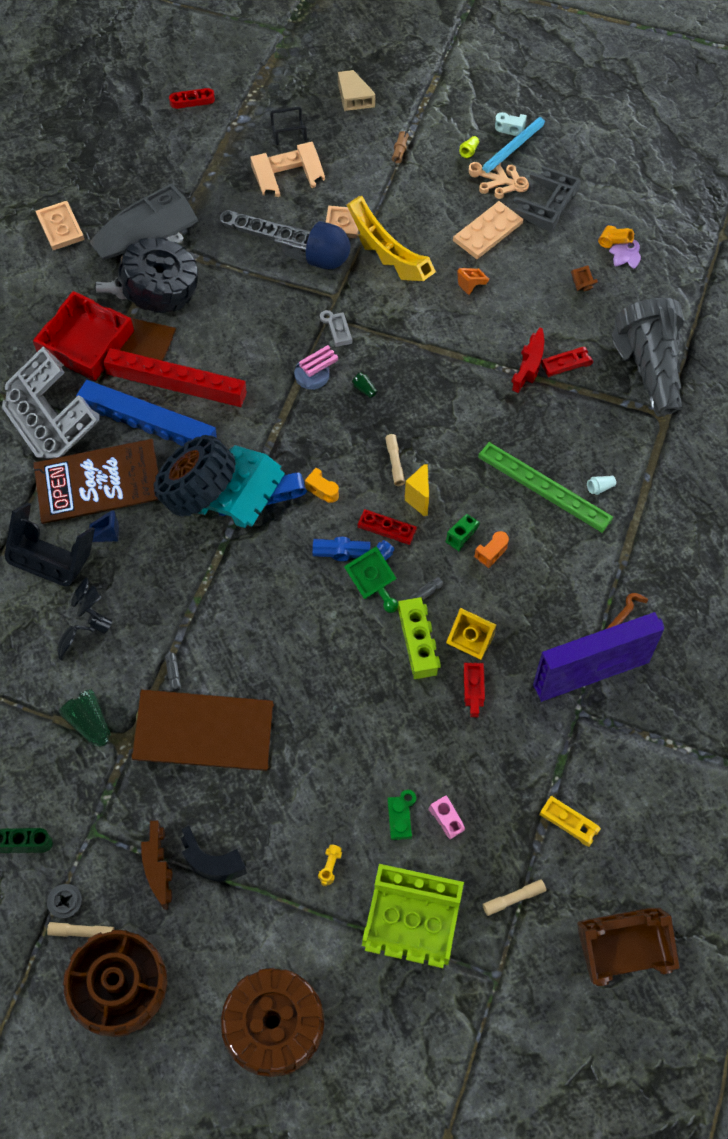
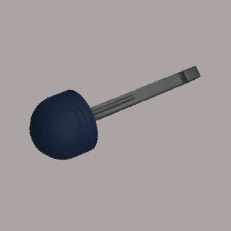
(325, 244)

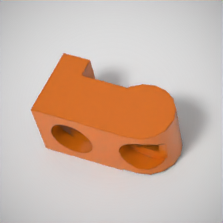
(493, 550)

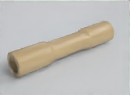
(397, 470)
(502, 902)
(66, 930)

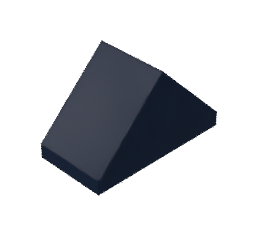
(106, 528)

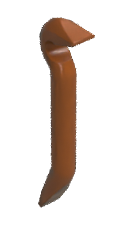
(628, 608)

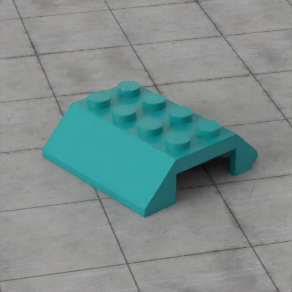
(252, 480)

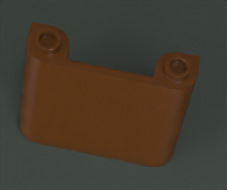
(628, 944)

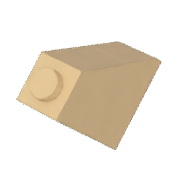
(354, 91)

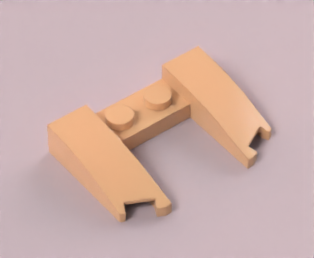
(304, 156)

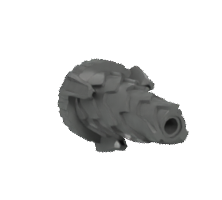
(652, 337)

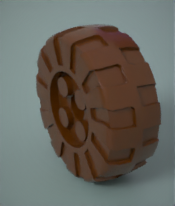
(265, 997)
(130, 1002)

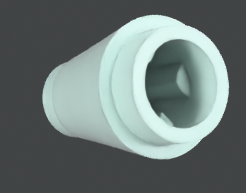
(600, 484)

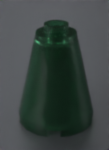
(87, 718)

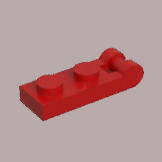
(566, 361)

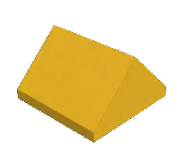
(418, 490)
(471, 634)

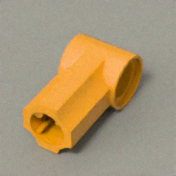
(612, 235)

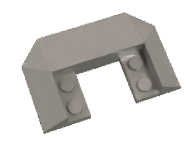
(33, 416)

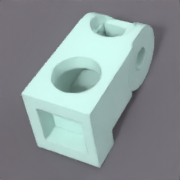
(510, 124)

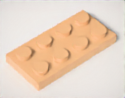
(488, 230)

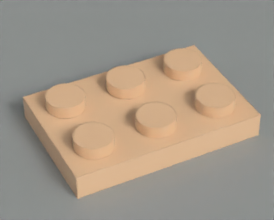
(60, 225)

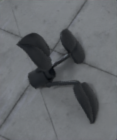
(96, 620)

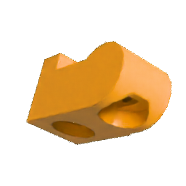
(321, 487)

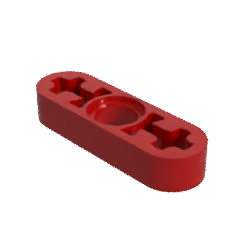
(192, 93)

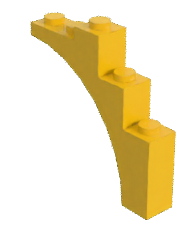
(374, 237)

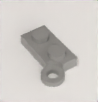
(338, 327)

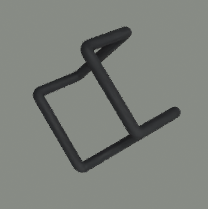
(302, 127)

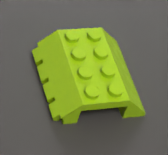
(412, 916)

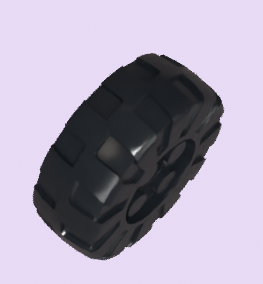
(158, 275)

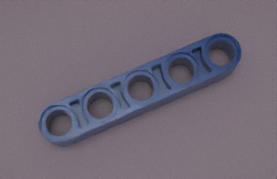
(290, 487)

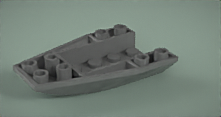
(153, 216)

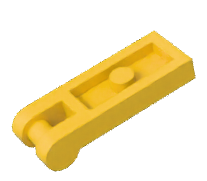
(569, 820)

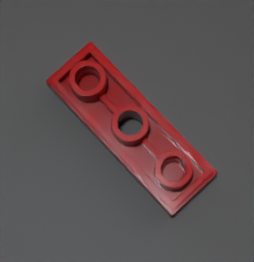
(395, 530)

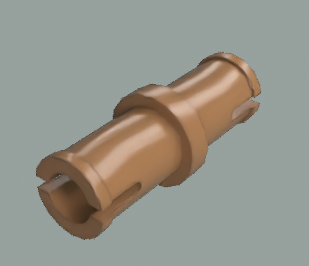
(400, 147)

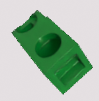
(462, 532)

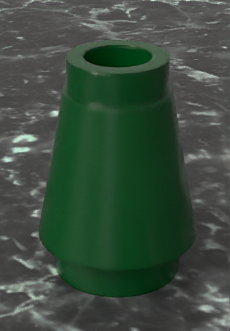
(364, 384)

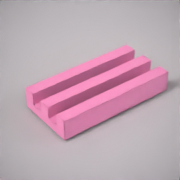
(316, 359)

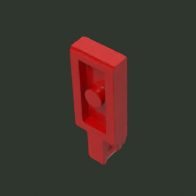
(474, 687)

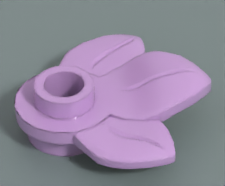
(623, 254)

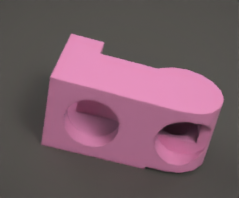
(447, 817)

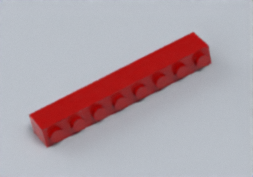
(175, 377)

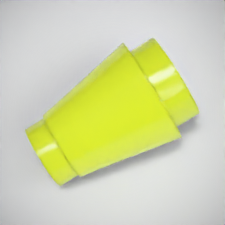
(468, 148)

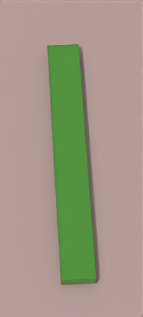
(545, 487)

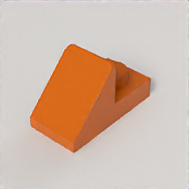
(470, 277)

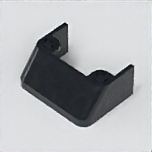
(40, 557)

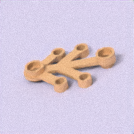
(517, 184)

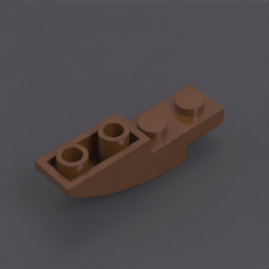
(157, 872)

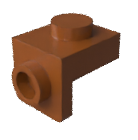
(583, 278)

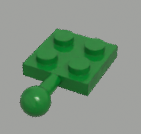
(371, 575)

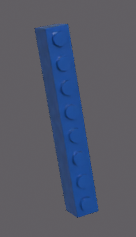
(143, 414)

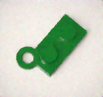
(400, 815)

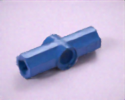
(340, 548)

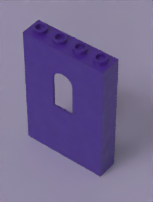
(597, 656)

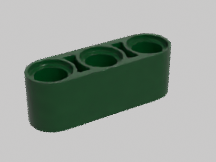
(29, 844)

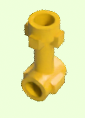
(325, 875)

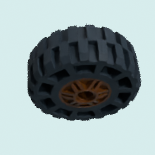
(194, 475)

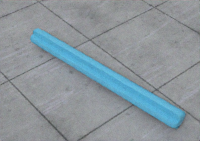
(513, 145)

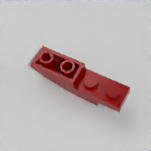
(531, 361)

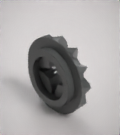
(54, 901)

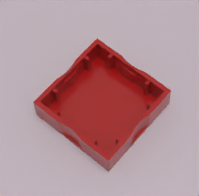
(83, 334)

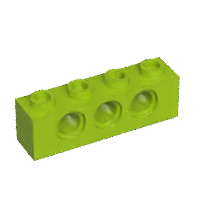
(420, 666)

